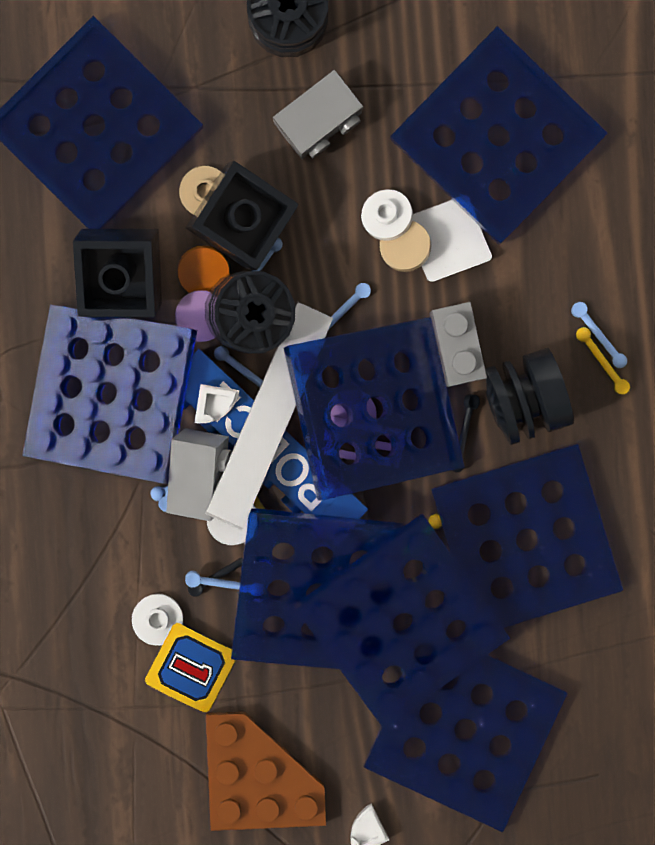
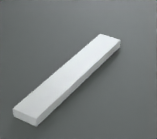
(263, 427)

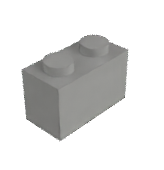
(319, 115)
(458, 344)
(195, 471)

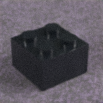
(242, 216)
(117, 272)

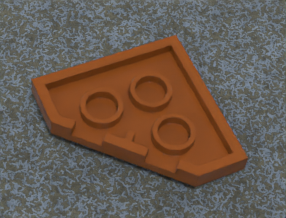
(256, 779)

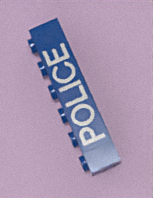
(290, 464)

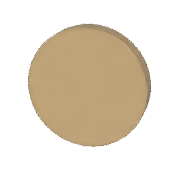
(196, 186)
(408, 250)

